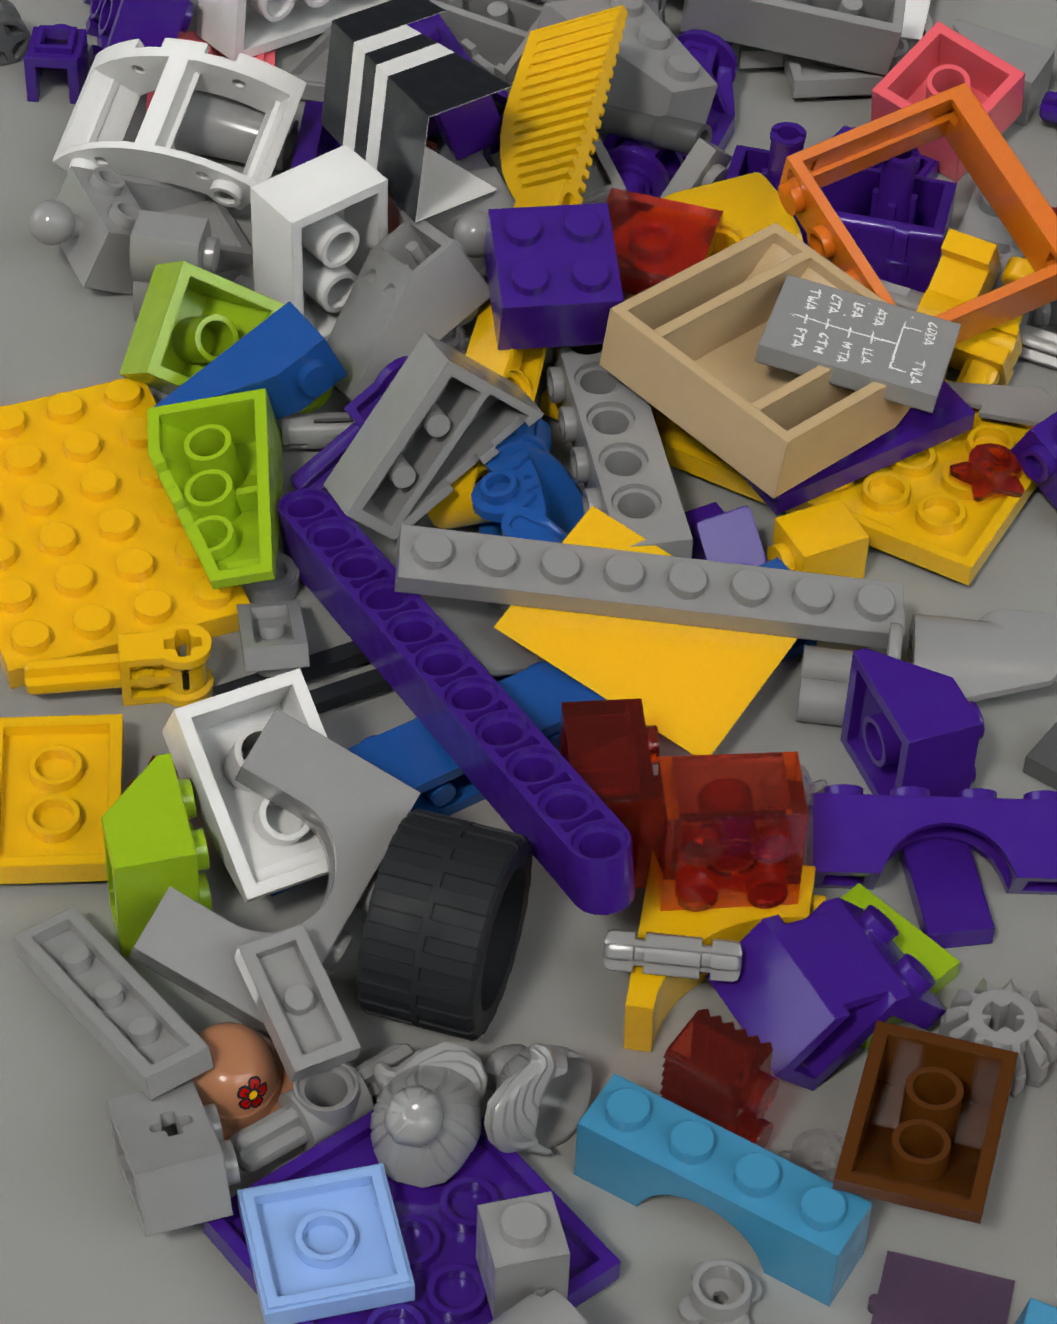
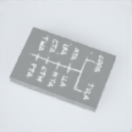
(859, 342)

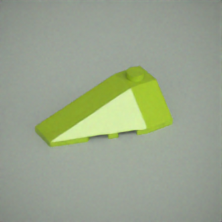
(224, 480)

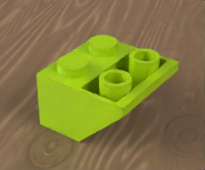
(152, 849)

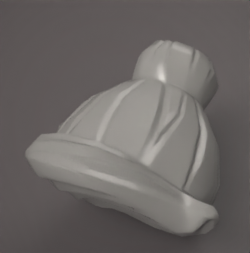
(535, 1096)
(428, 1113)

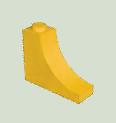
(655, 995)

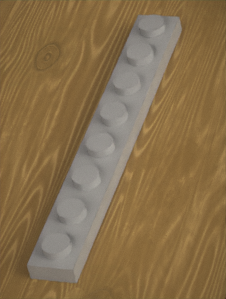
(646, 586)

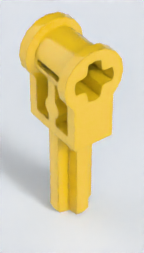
(145, 668)

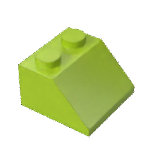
(189, 323)

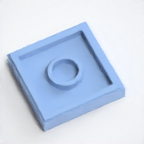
(325, 1245)

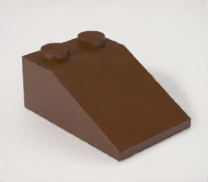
(926, 1122)

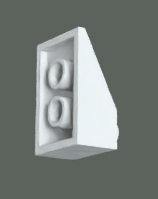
(254, 837)

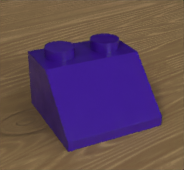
(909, 726)

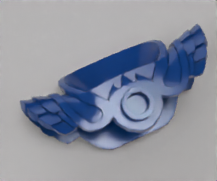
(527, 489)

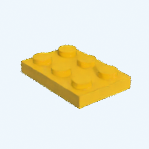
(53, 792)

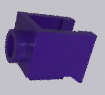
(56, 48)

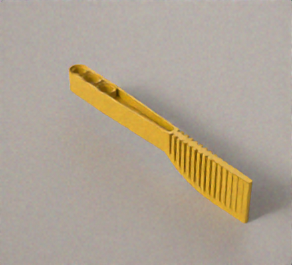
(544, 162)

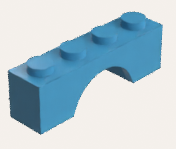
(789, 1216)

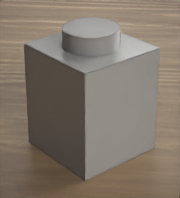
(521, 1249)

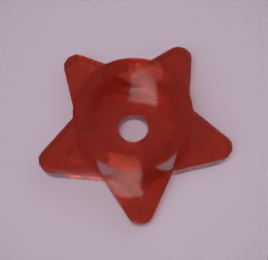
(990, 471)

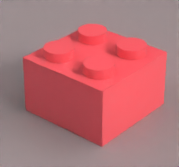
(942, 62)

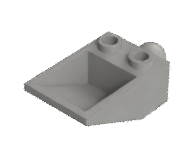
(98, 214)
(408, 288)

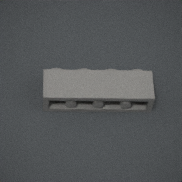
(829, 31)

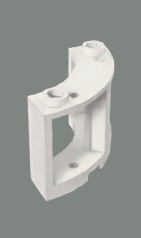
(174, 73)

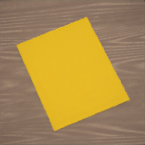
(688, 676)

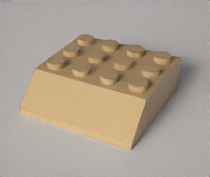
(694, 353)

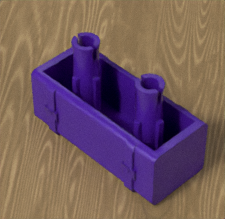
(887, 211)

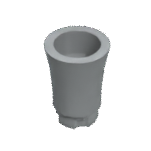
(226, 130)

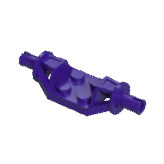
(651, 169)

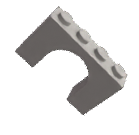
(353, 815)

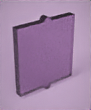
(938, 1293)

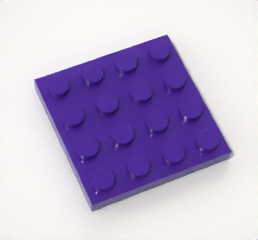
(436, 1230)

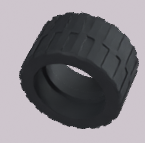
(444, 924)

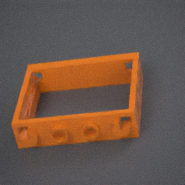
(988, 161)

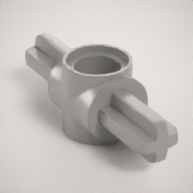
(301, 1112)

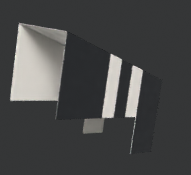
(380, 99)

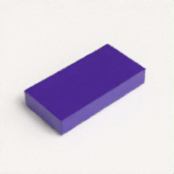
(947, 893)

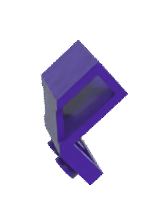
(824, 986)

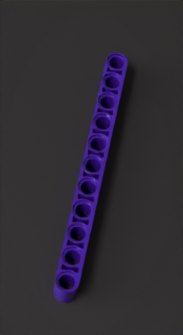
(461, 705)

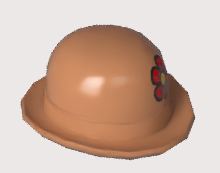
(244, 1076)

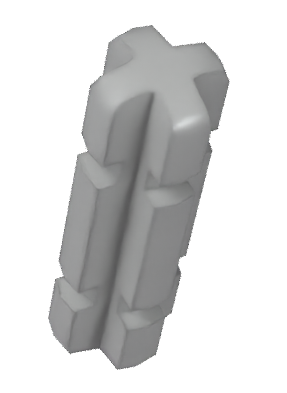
(672, 955)

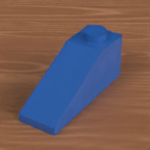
(277, 355)

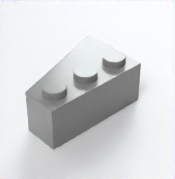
(492, 31)
(652, 66)
(425, 435)

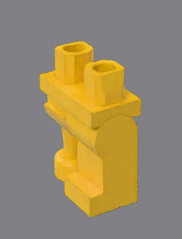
(964, 273)

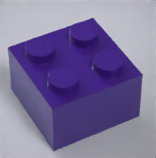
(551, 275)

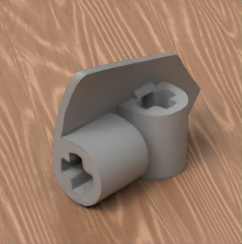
(988, 656)

